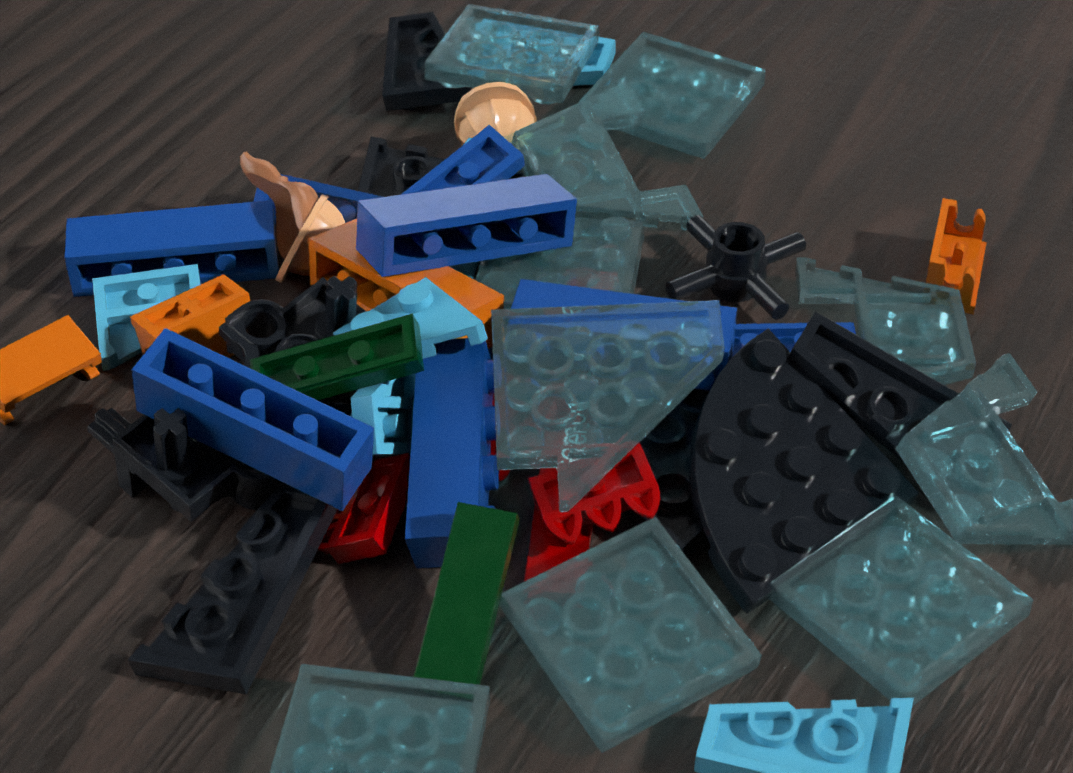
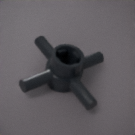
(737, 264)

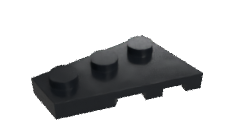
(408, 47)

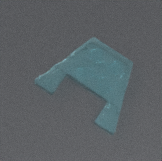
(584, 161)
(904, 317)
(979, 472)

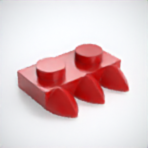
(623, 488)
(371, 514)

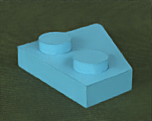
(128, 294)
(435, 311)
(390, 412)

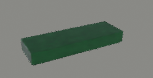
(348, 359)
(467, 594)

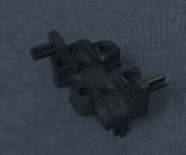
(191, 472)

